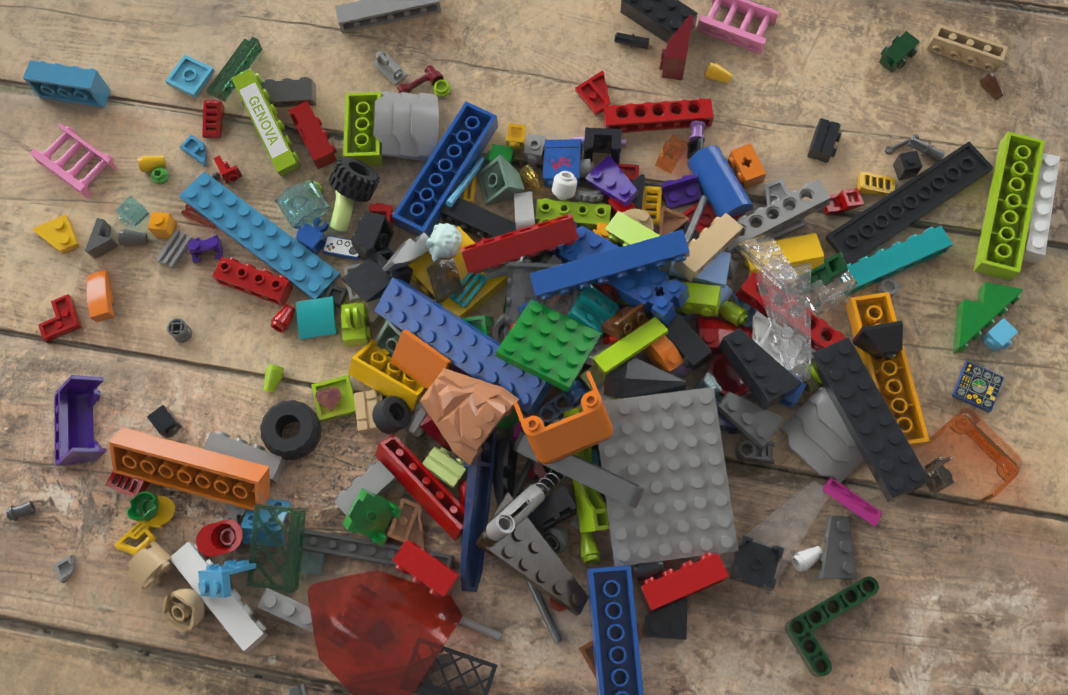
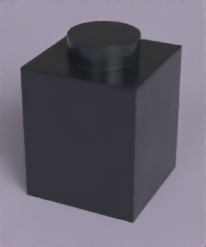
(907, 165)
(164, 422)

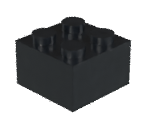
(372, 235)

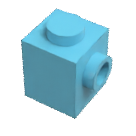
(999, 336)

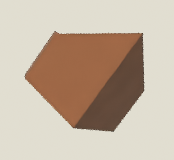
(671, 221)

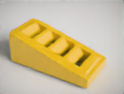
(864, 177)
(652, 194)

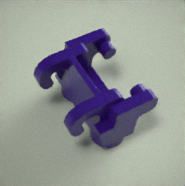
(198, 246)

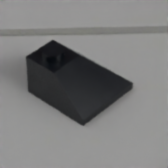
(881, 340)

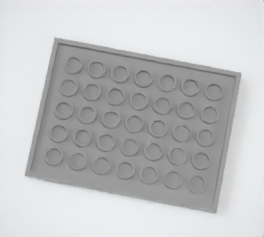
(677, 455)

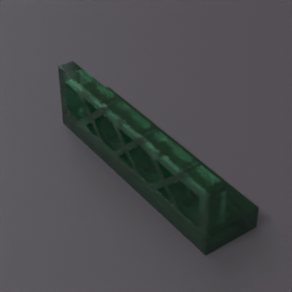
(237, 64)

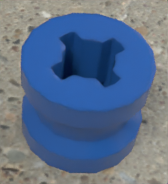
(576, 392)

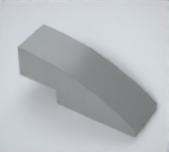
(407, 253)

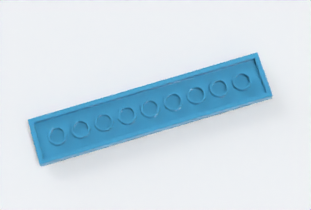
(260, 236)

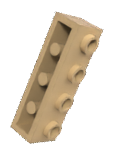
(967, 48)
(709, 246)

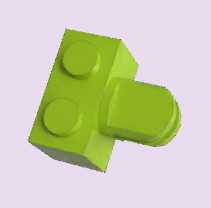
(355, 324)

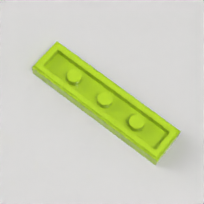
(630, 346)

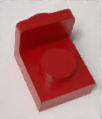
(228, 174)

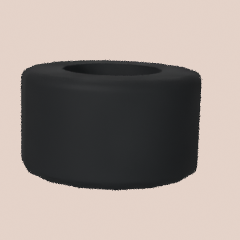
(383, 418)

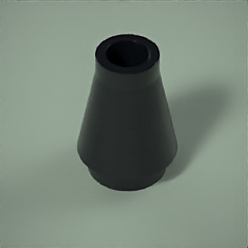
(648, 570)

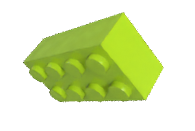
(359, 128)

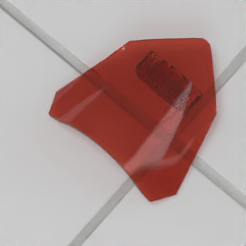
(379, 631)

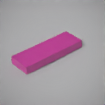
(852, 501)

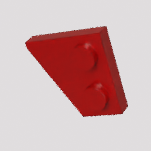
(594, 93)

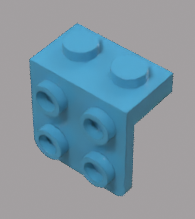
(247, 524)
(215, 579)

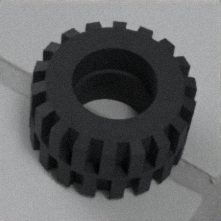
(354, 179)

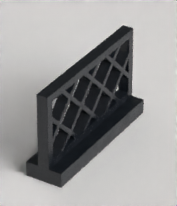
(430, 689)

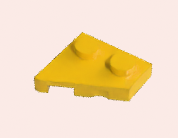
(58, 234)

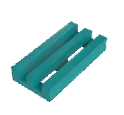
(467, 278)

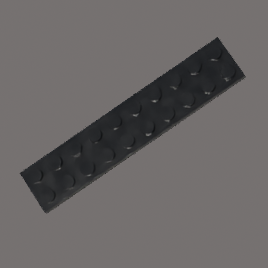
(909, 203)

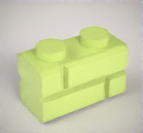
(445, 468)

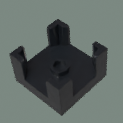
(602, 141)
(756, 564)

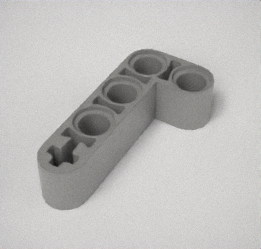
(524, 210)

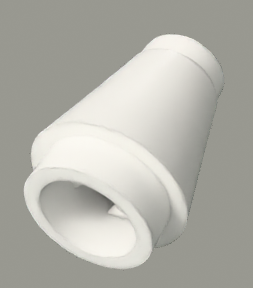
(807, 558)

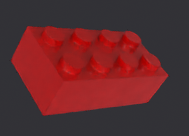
(682, 583)

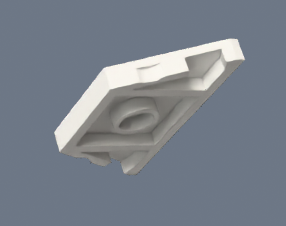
(764, 336)

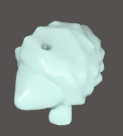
(444, 241)

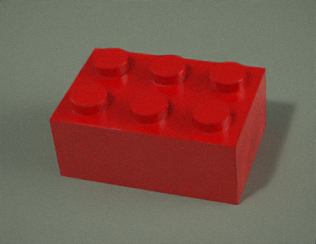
(426, 569)

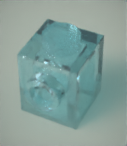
(131, 212)

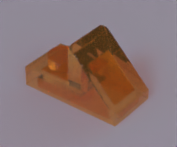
(671, 153)

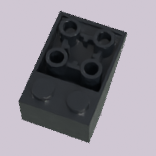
(371, 280)

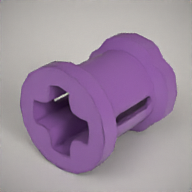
(697, 130)

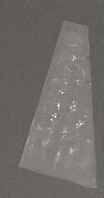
(790, 320)
(786, 526)

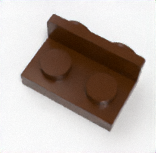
(624, 321)

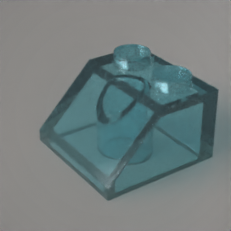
(302, 204)

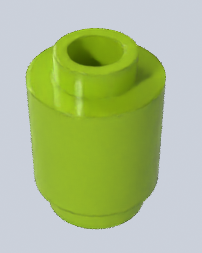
(733, 313)

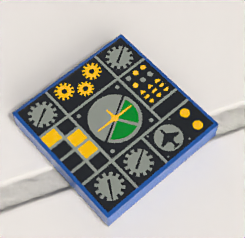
(978, 386)

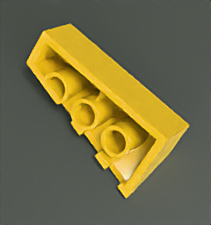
(375, 370)

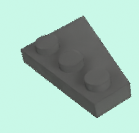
(838, 553)

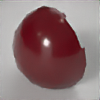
(727, 377)

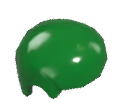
(143, 507)

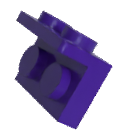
(681, 192)

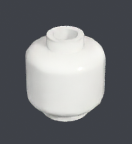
(564, 185)

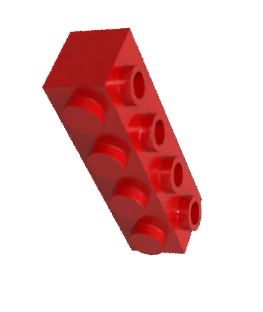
(253, 281)

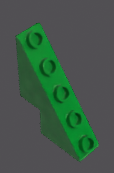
(974, 315)

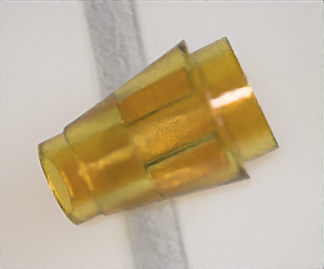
(531, 178)

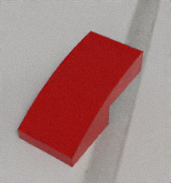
(844, 201)

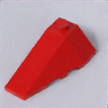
(713, 330)

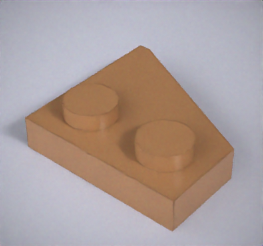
(408, 524)

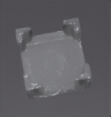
(836, 294)

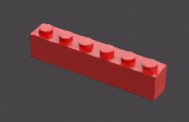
(519, 243)
(422, 485)

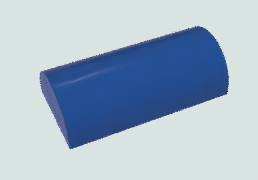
(719, 182)

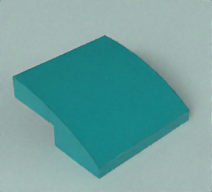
(593, 308)
(316, 317)

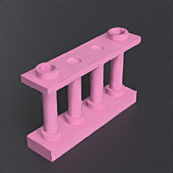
(732, 34)
(69, 176)

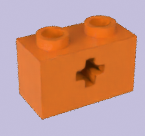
(746, 166)

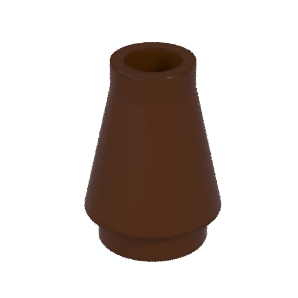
(992, 85)

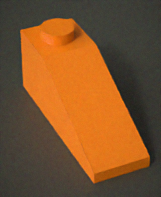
(662, 353)

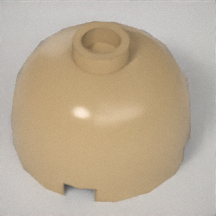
(184, 609)

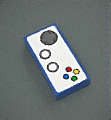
(340, 248)

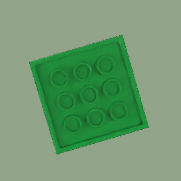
(548, 345)

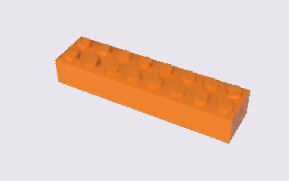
(190, 469)

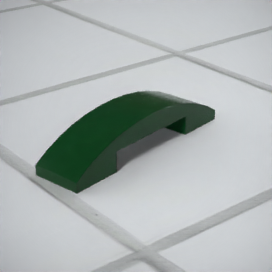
(829, 271)

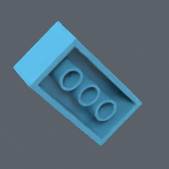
(67, 83)

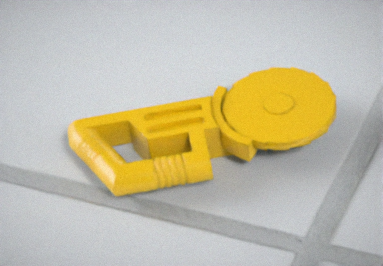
(141, 529)

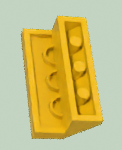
(798, 251)

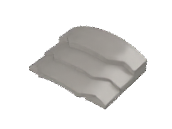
(407, 125)
(822, 438)

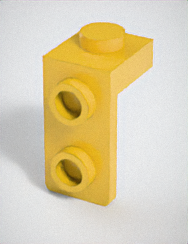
(515, 135)

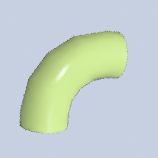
(342, 213)

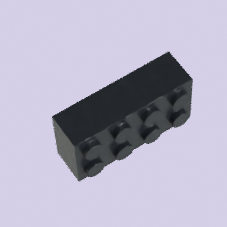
(658, 16)

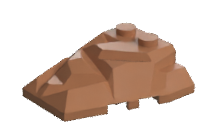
(466, 411)

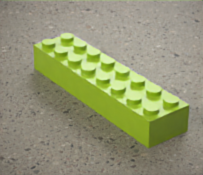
(1009, 206)

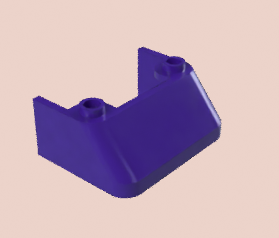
(74, 421)

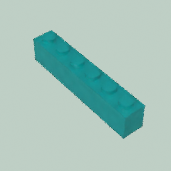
(899, 257)

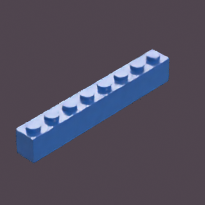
(609, 265)

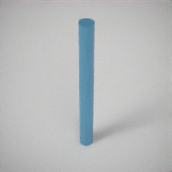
(466, 181)

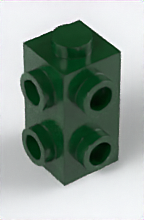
(900, 50)

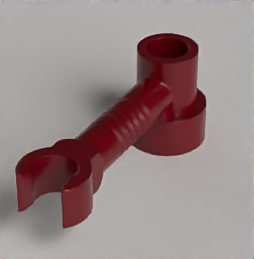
(431, 75)

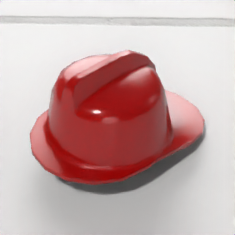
(219, 538)

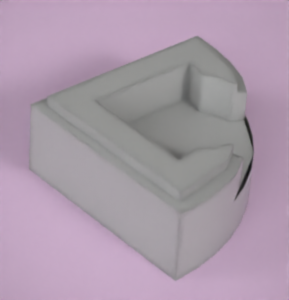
(65, 568)

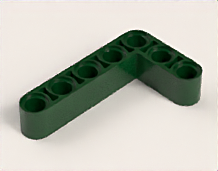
(825, 616)

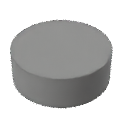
(888, 285)

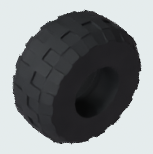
(278, 418)

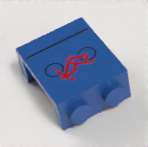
(561, 156)

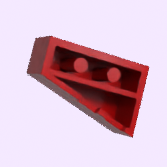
(312, 135)

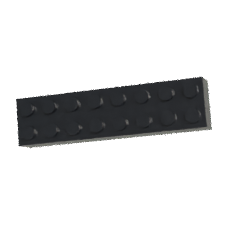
(869, 420)

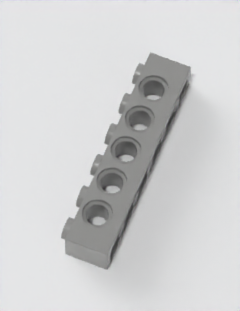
(812, 190)

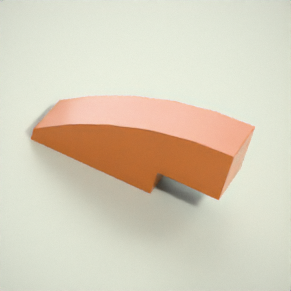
(100, 296)

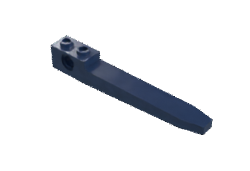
(476, 513)

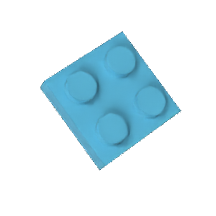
(190, 76)

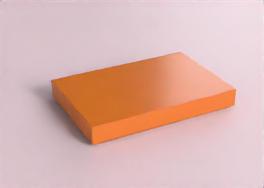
(418, 359)

